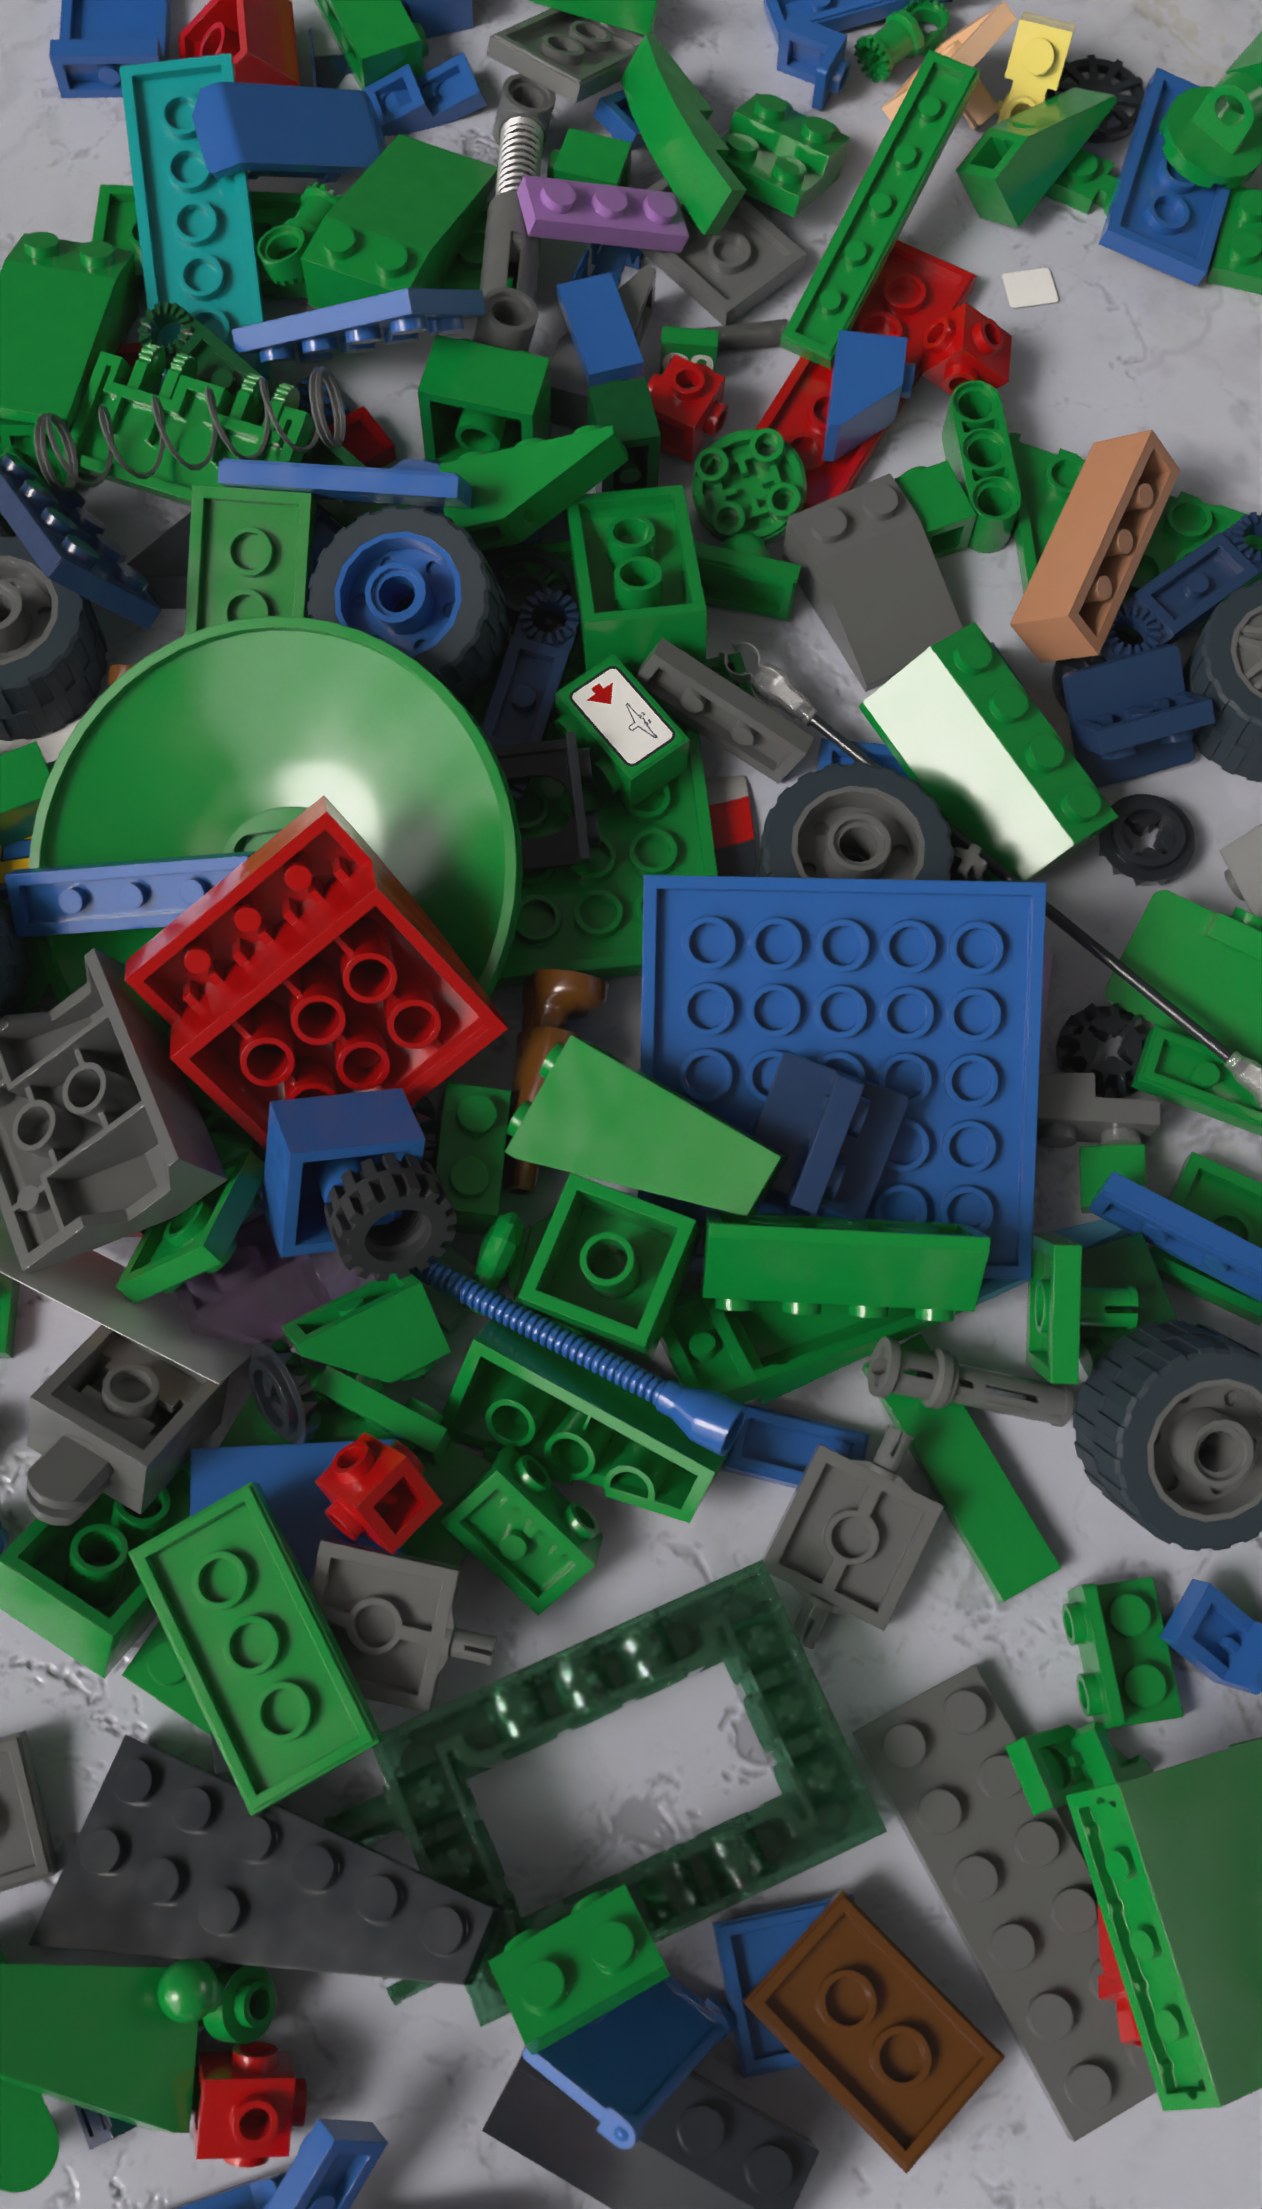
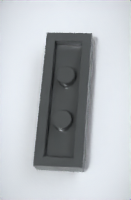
(722, 711)

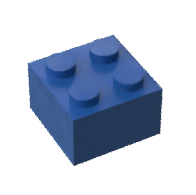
(314, 1145)

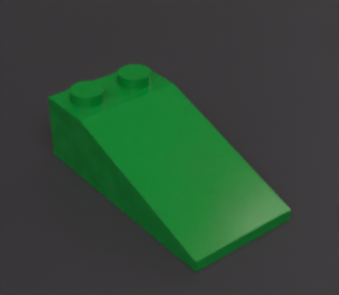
(396, 224)
(55, 317)

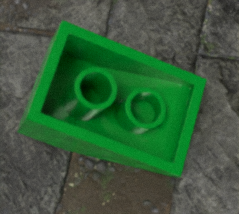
(636, 575)
(80, 1581)

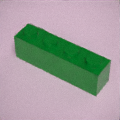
(575, 1425)

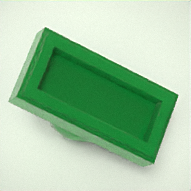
(746, 577)

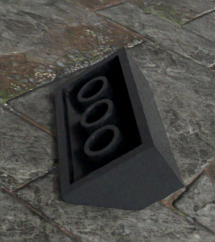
(692, 2154)

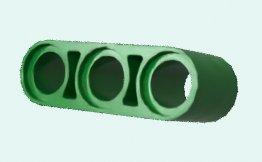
(983, 462)

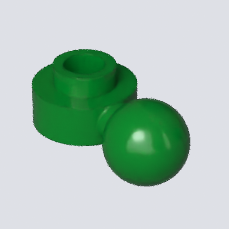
(232, 2000)

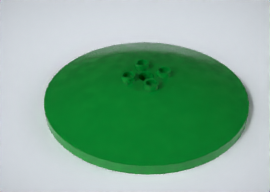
(246, 731)

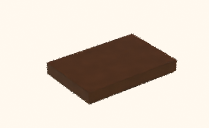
(873, 2030)

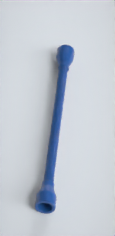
(700, 1413)

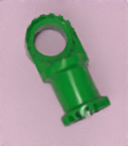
(902, 38)
(295, 235)

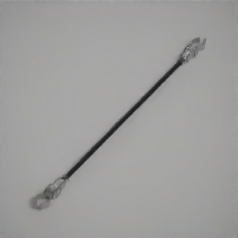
(776, 690)

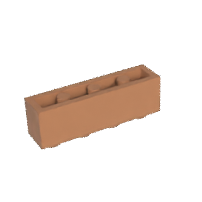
(1095, 547)

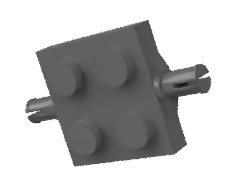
(851, 1536)
(394, 1620)

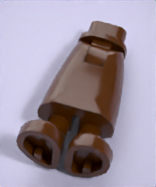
(548, 1003)

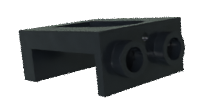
(573, 770)

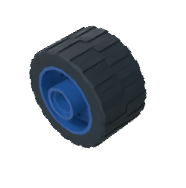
(418, 588)

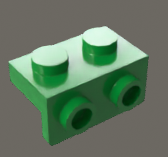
(577, 1968)

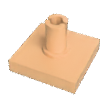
(968, 48)

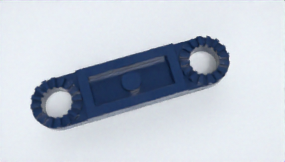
(1189, 590)
(530, 677)

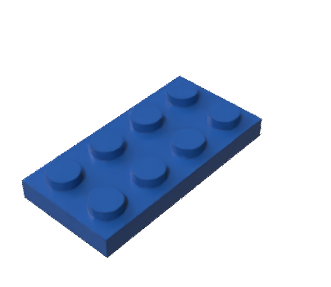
(1156, 210)
(359, 324)

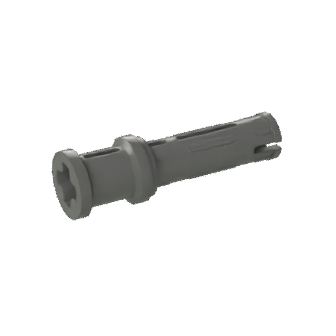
(938, 1380)

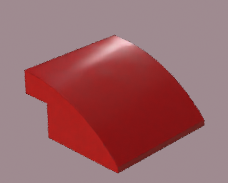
(311, 979)

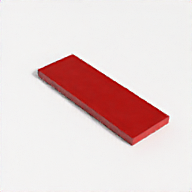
(902, 303)

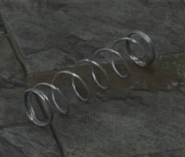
(316, 397)

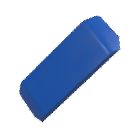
(286, 131)

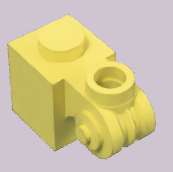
(1035, 62)

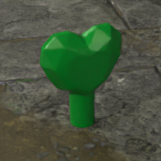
(498, 1251)

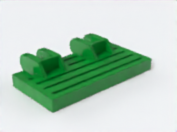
(186, 423)

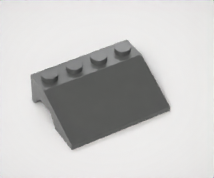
(95, 1123)

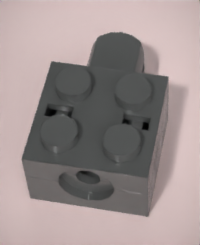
(115, 1426)

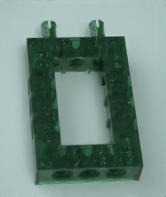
(726, 1621)

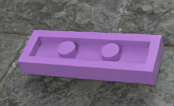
(602, 214)

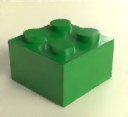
(481, 398)
(610, 1266)

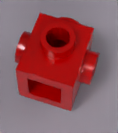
(965, 349)
(687, 406)
(377, 1492)
(247, 2104)

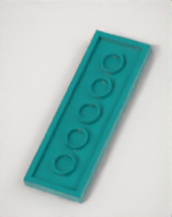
(190, 224)

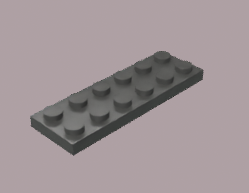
(1010, 1891)

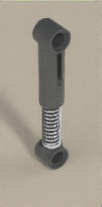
(508, 250)

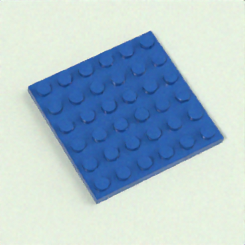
(877, 979)

